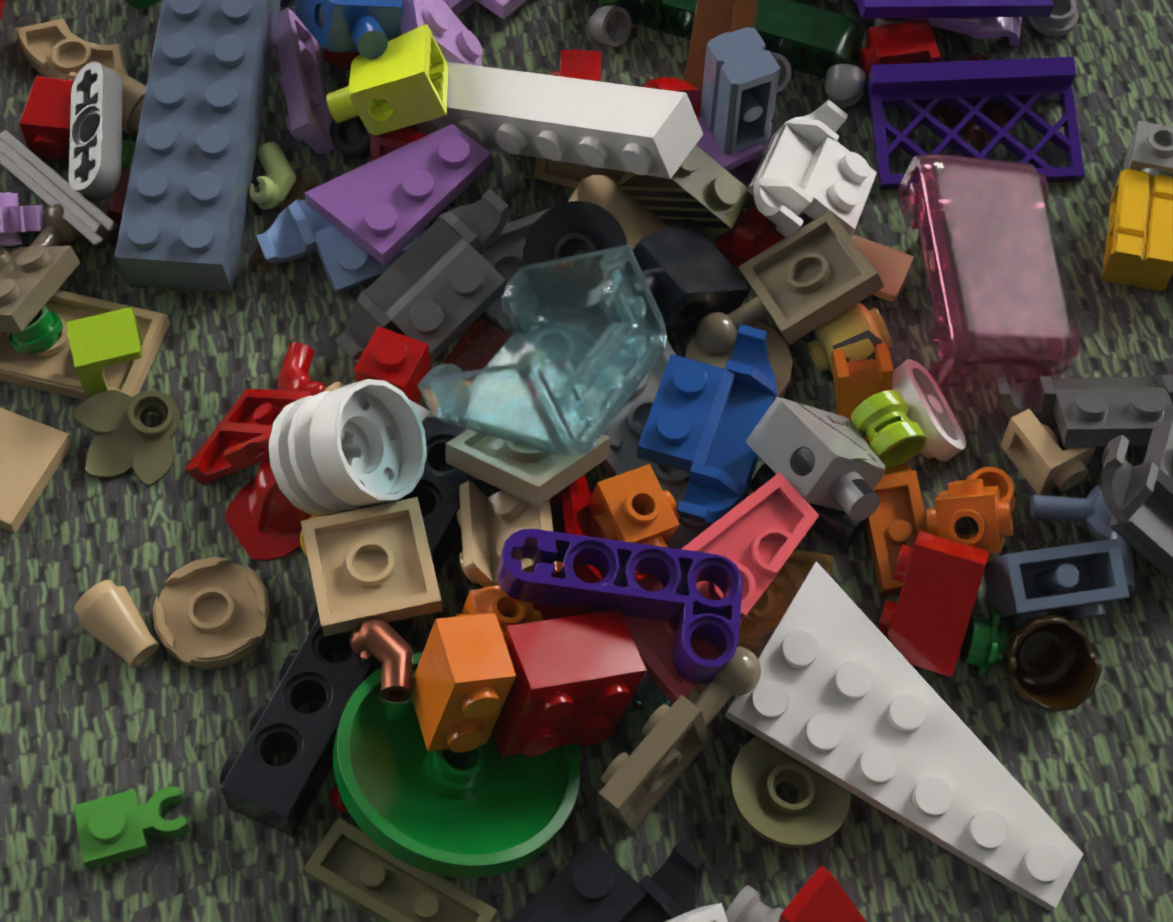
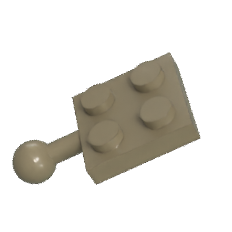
(35, 272)
(796, 284)
(519, 469)
(672, 743)

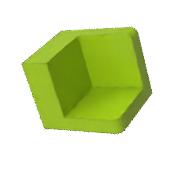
(103, 342)

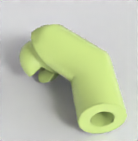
(278, 179)

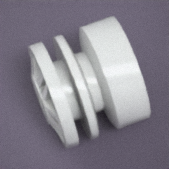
(348, 448)

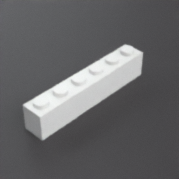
(571, 119)

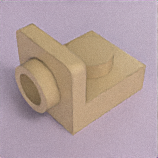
(1038, 455)

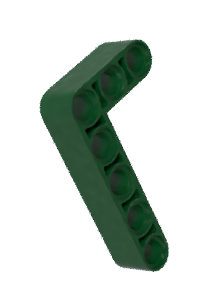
(801, 33)

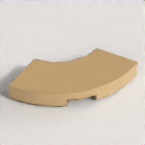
(61, 54)

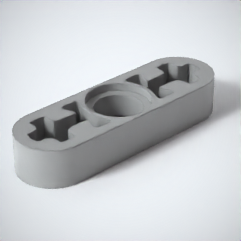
(96, 131)

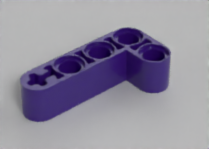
(618, 564)

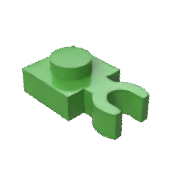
(118, 825)

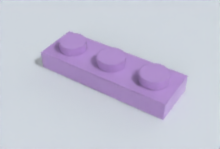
(303, 83)

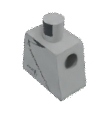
(835, 467)

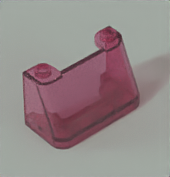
(988, 269)

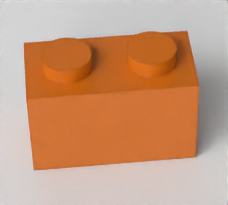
(462, 682)

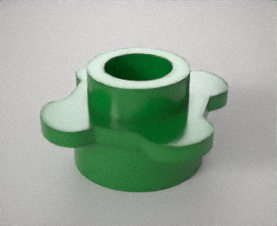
(983, 643)

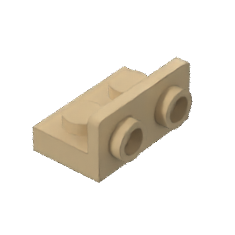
(488, 524)

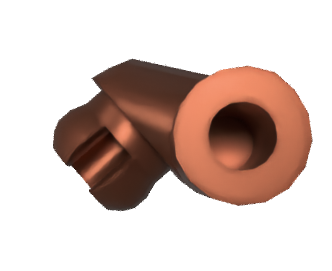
(392, 651)

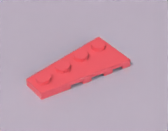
(754, 536)

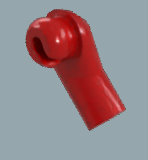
(295, 370)

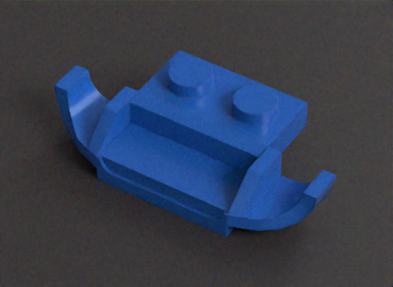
(704, 420)

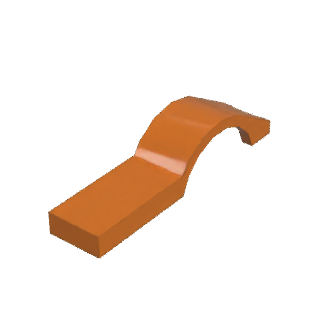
(901, 504)

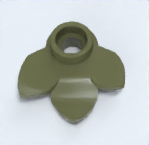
(123, 439)

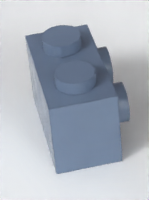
(1057, 580)

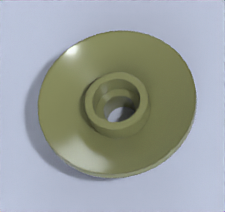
(817, 806)

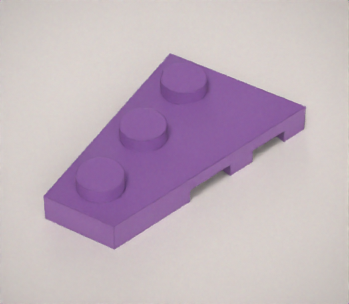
(401, 192)

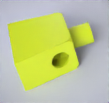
(396, 88)

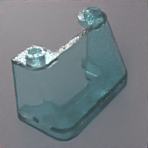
(570, 367)

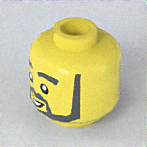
(854, 331)

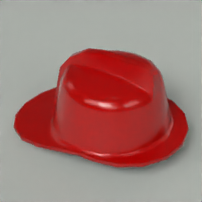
(265, 518)

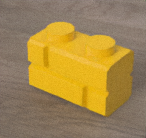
(1140, 231)

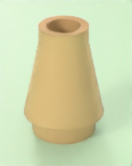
(115, 621)

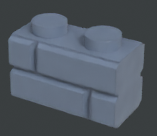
(739, 90)

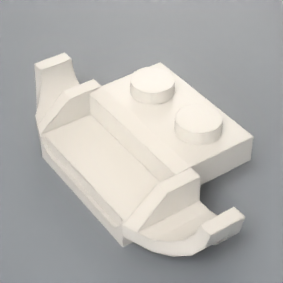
(811, 173)

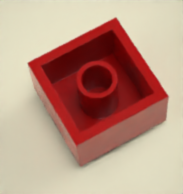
(568, 682)

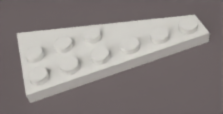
(874, 726)

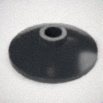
(569, 229)

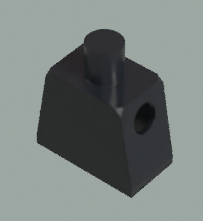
(688, 275)

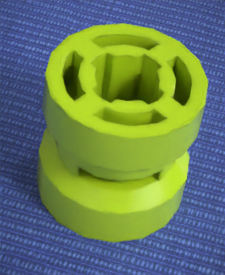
(888, 429)

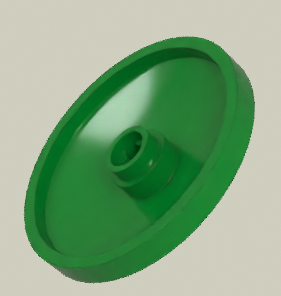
(445, 807)

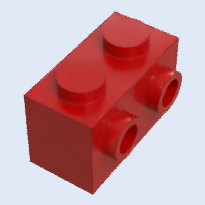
(934, 601)

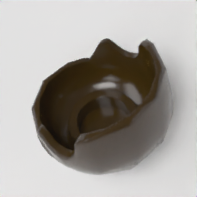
(1051, 663)

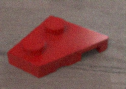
(242, 434)

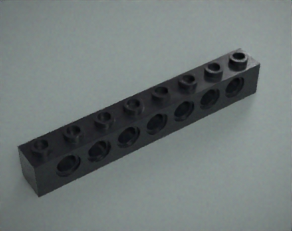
(285, 793)

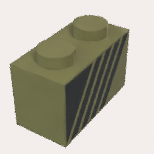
(696, 191)

